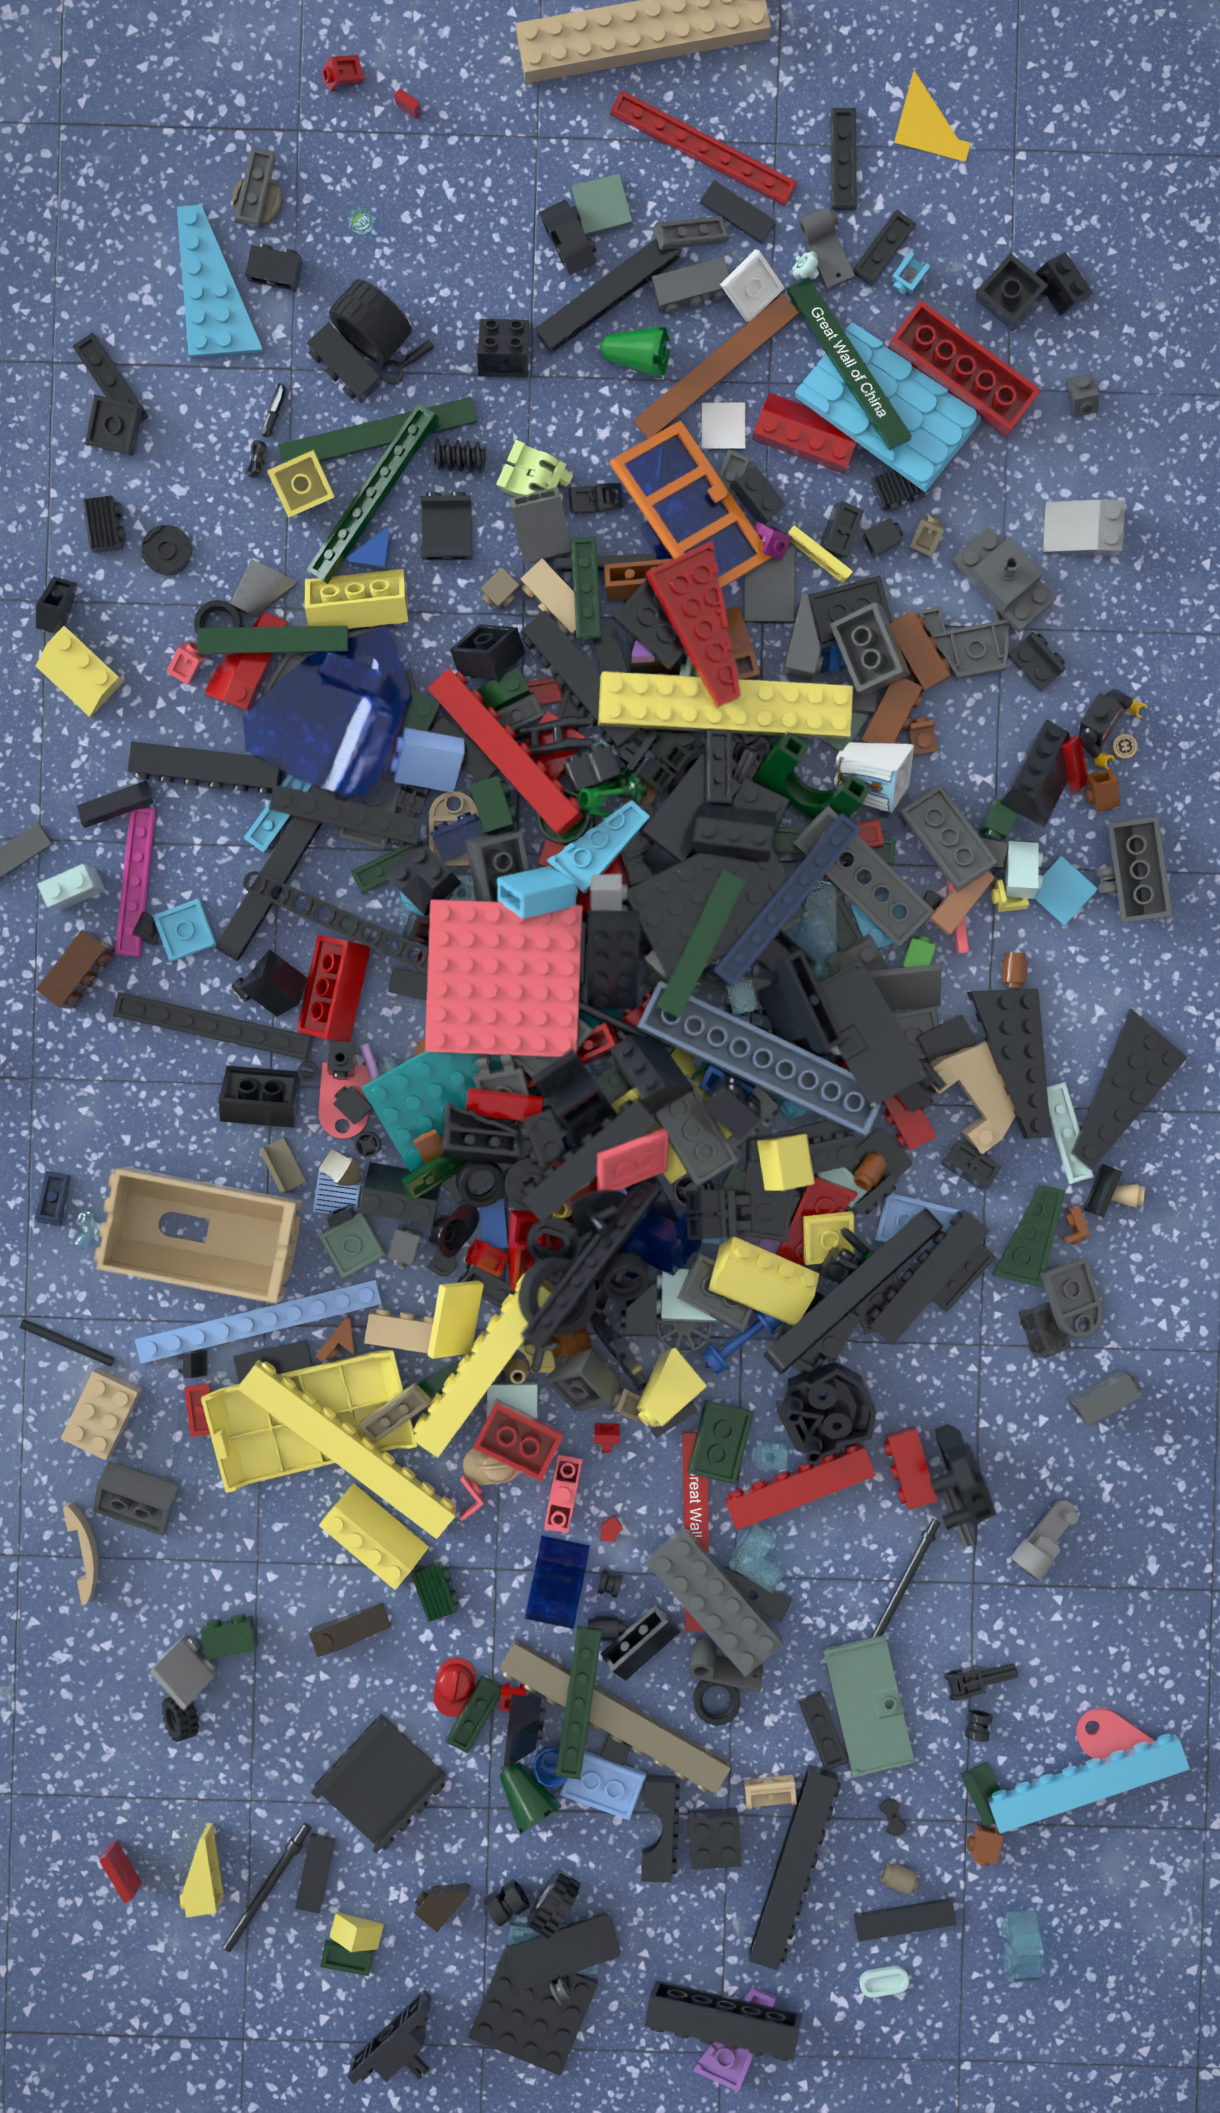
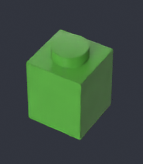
(918, 952)

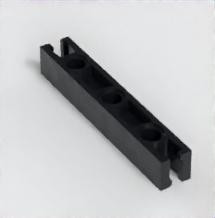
(605, 295)

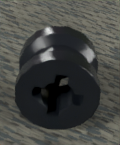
(610, 1583)

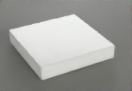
(752, 286)

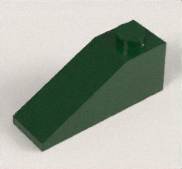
(504, 689)

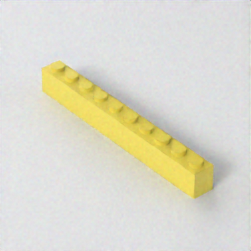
(347, 1448)

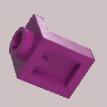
(775, 539)

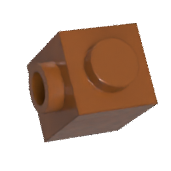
(1102, 790)
(985, 1844)

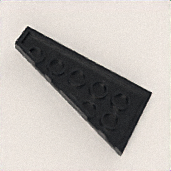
(1016, 1045)
(1130, 1080)

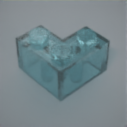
(752, 1560)
(1024, 1950)

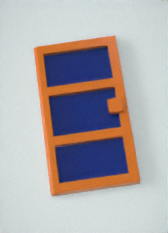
(689, 502)

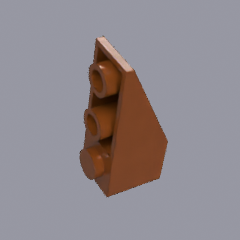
(742, 650)

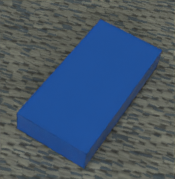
(494, 1224)

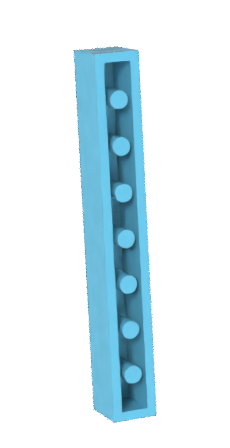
(1088, 1782)

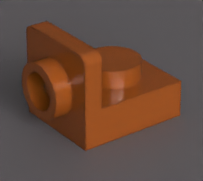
(922, 736)
(1077, 1221)

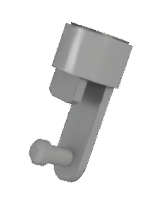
(1039, 1550)

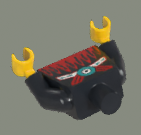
(1102, 719)

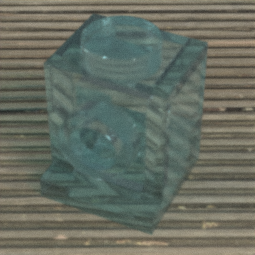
(468, 885)

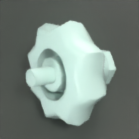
(806, 266)

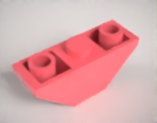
(563, 1493)

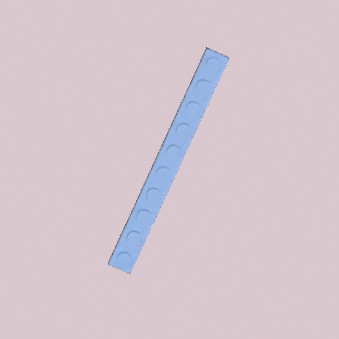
(258, 1321)

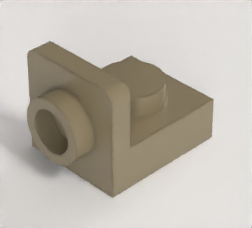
(928, 534)

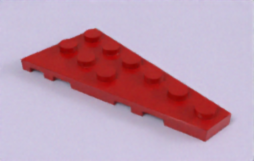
(696, 608)

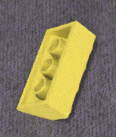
(357, 600)
(763, 1280)
(374, 1536)

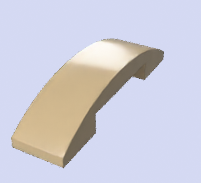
(76, 1521)

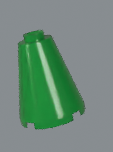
(639, 350)

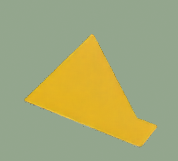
(925, 127)

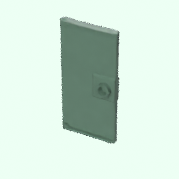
(869, 1705)

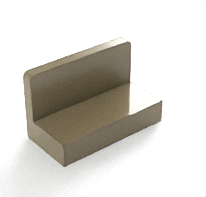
(283, 1165)

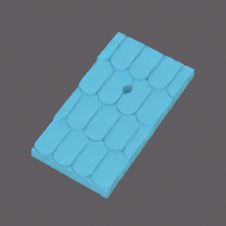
(927, 409)

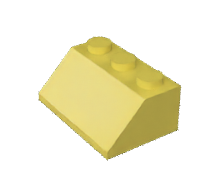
(78, 671)

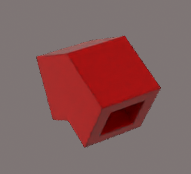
(610, 1528)

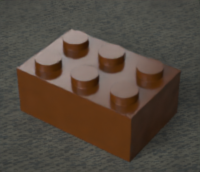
(76, 970)

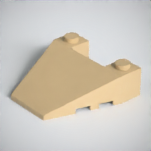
(984, 1086)

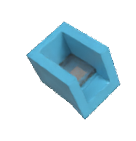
(909, 274)

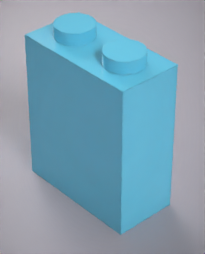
(537, 892)

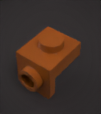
(571, 1343)

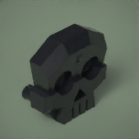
(845, 1402)
(964, 1477)

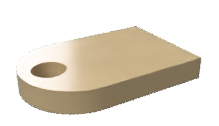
(440, 813)

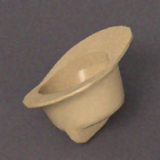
(486, 1469)

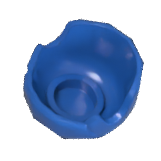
(545, 1767)

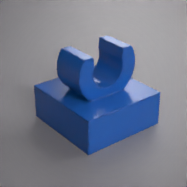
(831, 660)

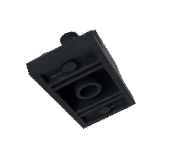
(395, 2045)

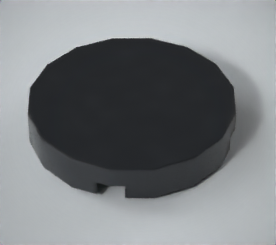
(166, 550)

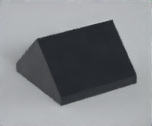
(274, 984)

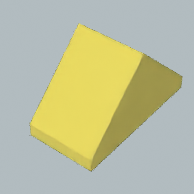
(356, 1932)

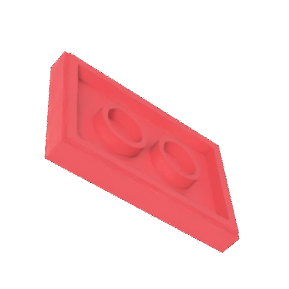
(633, 1161)

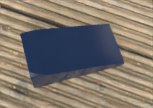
(52, 1198)

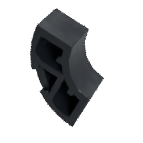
(568, 236)

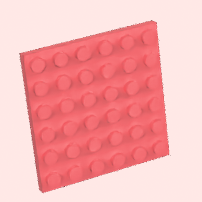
(502, 980)

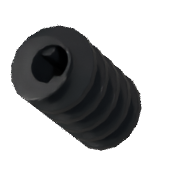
(460, 456)

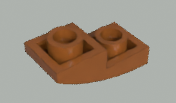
(428, 1145)

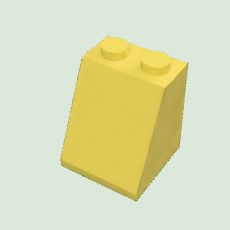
(668, 1388)

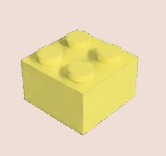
(300, 483)

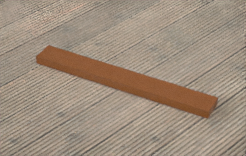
(716, 367)

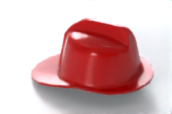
(453, 1686)

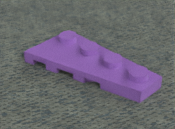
(730, 2065)

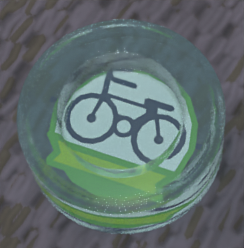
(360, 220)

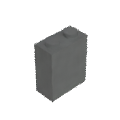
(541, 525)
(1105, 1397)

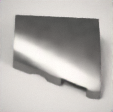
(260, 588)

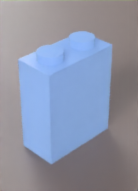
(428, 759)

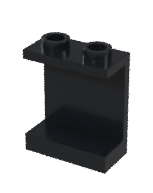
(446, 527)

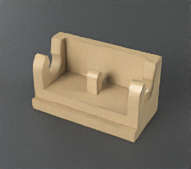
(770, 1791)

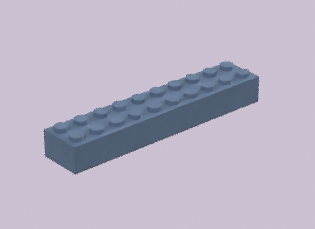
(762, 1061)

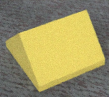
(785, 1162)

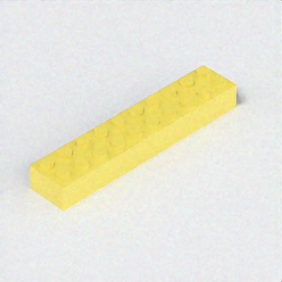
(761, 709)

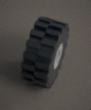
(553, 1904)

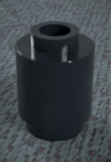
(610, 1626)

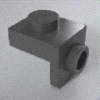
(1083, 395)

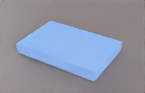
(899, 1210)
(605, 1786)

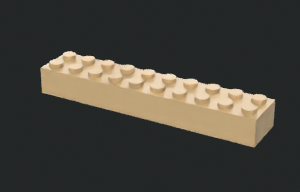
(635, 34)

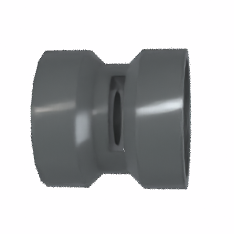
(1105, 874)

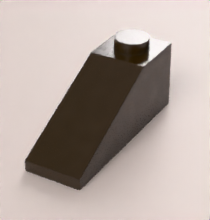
(348, 1629)

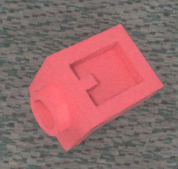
(185, 662)

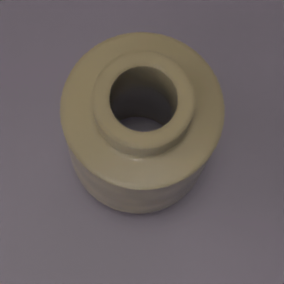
(899, 1878)

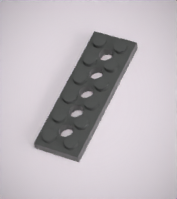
(863, 893)

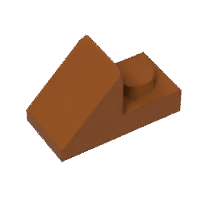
(343, 1335)

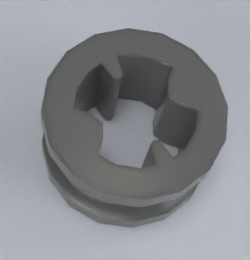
(560, 1991)

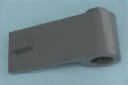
(820, 235)
(721, 1670)

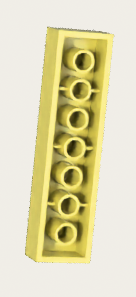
(475, 1373)

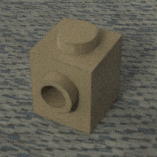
(500, 590)

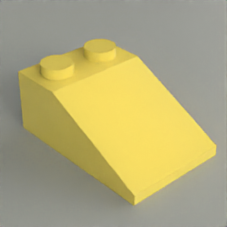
(203, 1885)

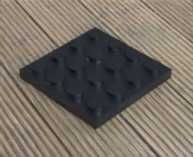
(531, 2021)

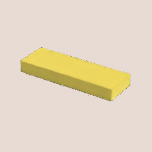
(819, 555)

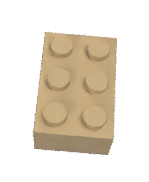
(101, 1413)

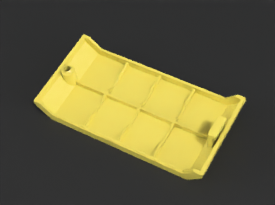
(259, 1447)

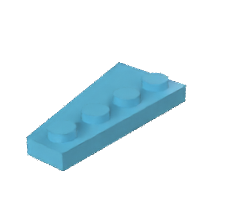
(600, 846)

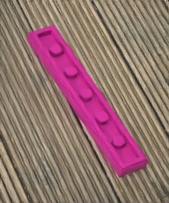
(135, 879)

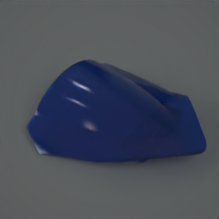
(334, 716)

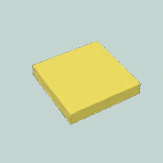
(823, 1232)

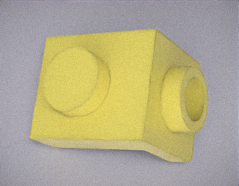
(1006, 903)

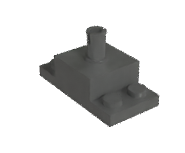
(1005, 578)

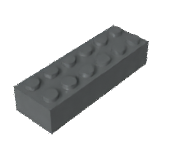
(714, 1600)

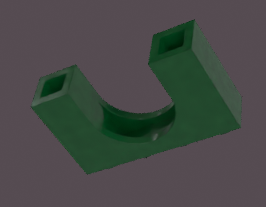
(779, 776)

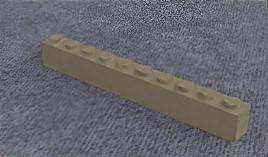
(619, 1719)

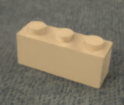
(552, 595)
(399, 1331)

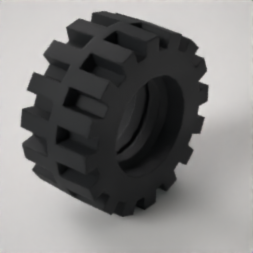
(179, 1722)

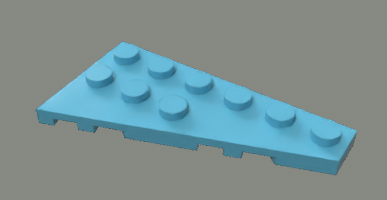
(213, 307)

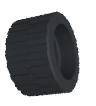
(370, 321)

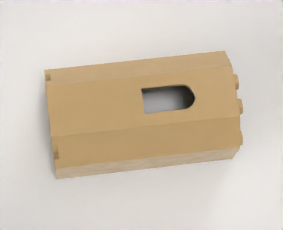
(246, 1242)

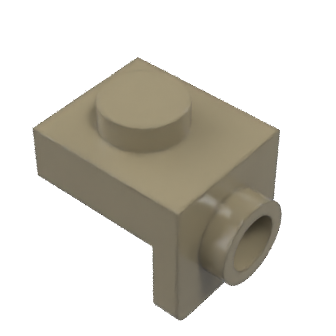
(625, 1404)

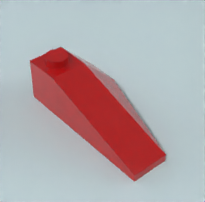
(241, 675)

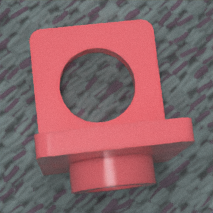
(475, 1491)

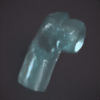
(89, 1229)

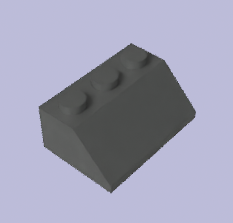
(135, 1498)

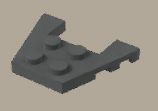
(970, 649)

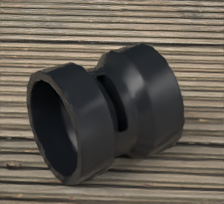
(364, 1144)
(978, 1725)

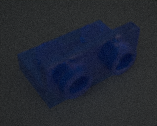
(451, 838)

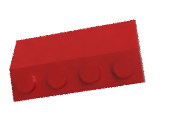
(803, 434)
(333, 989)

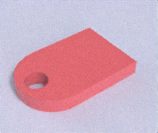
(328, 1112)
(1112, 1733)

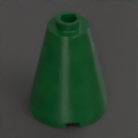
(526, 1797)

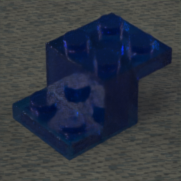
(662, 1243)
(557, 1582)

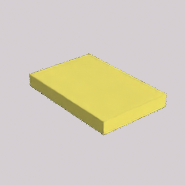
(455, 1319)

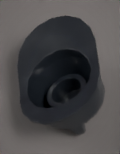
(453, 1231)

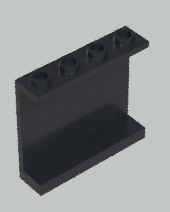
(380, 1782)

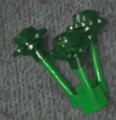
(623, 785)

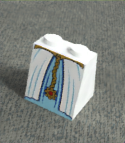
(881, 767)

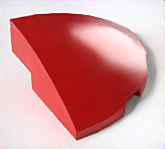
(520, 1258)

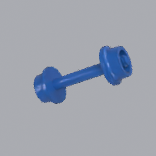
(716, 1359)

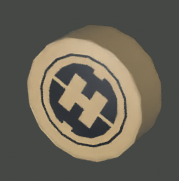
(1124, 746)

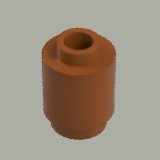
(1014, 970)
(870, 1171)

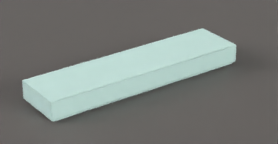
(1066, 1131)

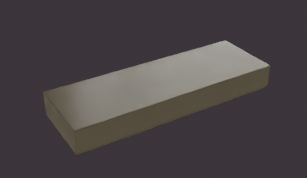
(395, 1412)

